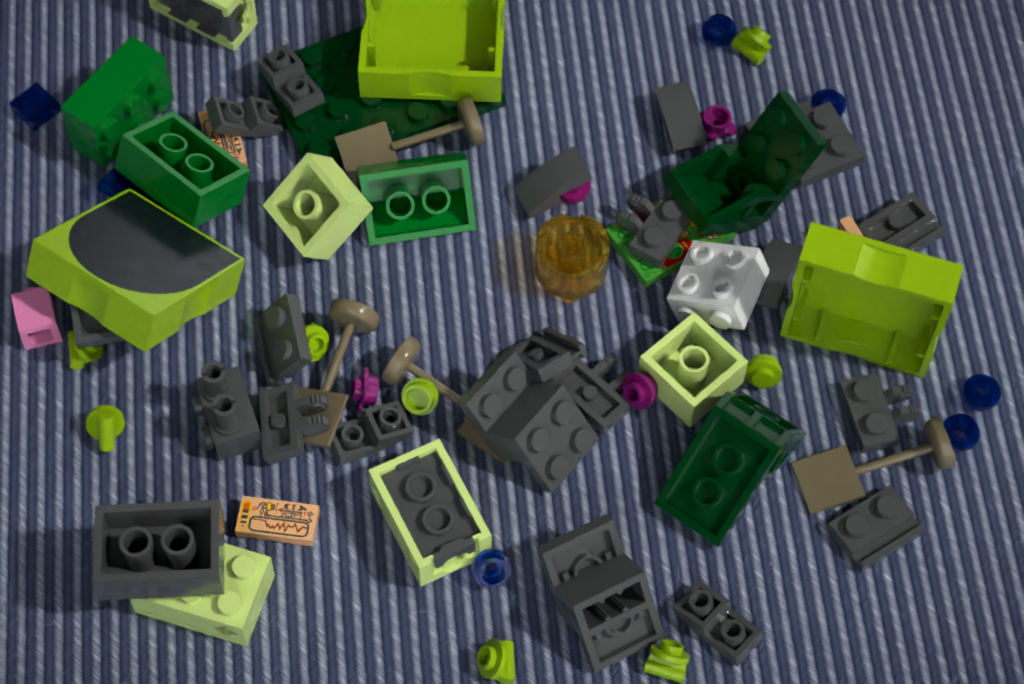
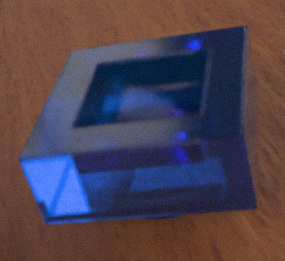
(35, 106)

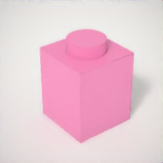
(36, 317)

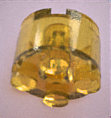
(571, 256)

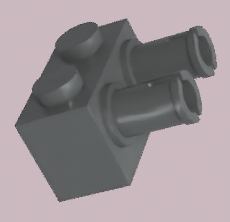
(227, 411)

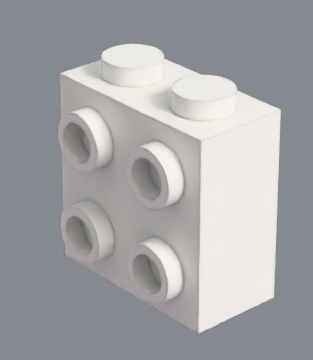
(718, 284)

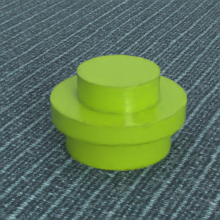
(763, 371)
(420, 396)

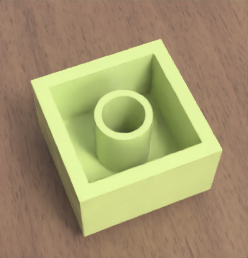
(317, 206)
(693, 368)

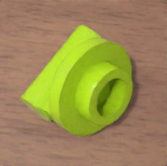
(753, 43)
(318, 341)
(82, 356)
(105, 424)
(496, 660)
(667, 660)

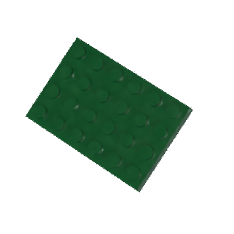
(334, 70)

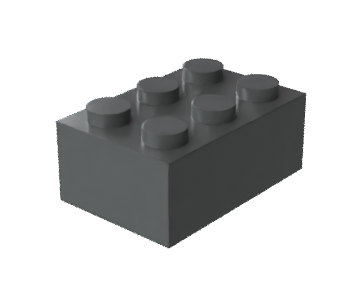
(158, 550)

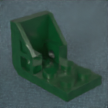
(746, 182)
(726, 465)

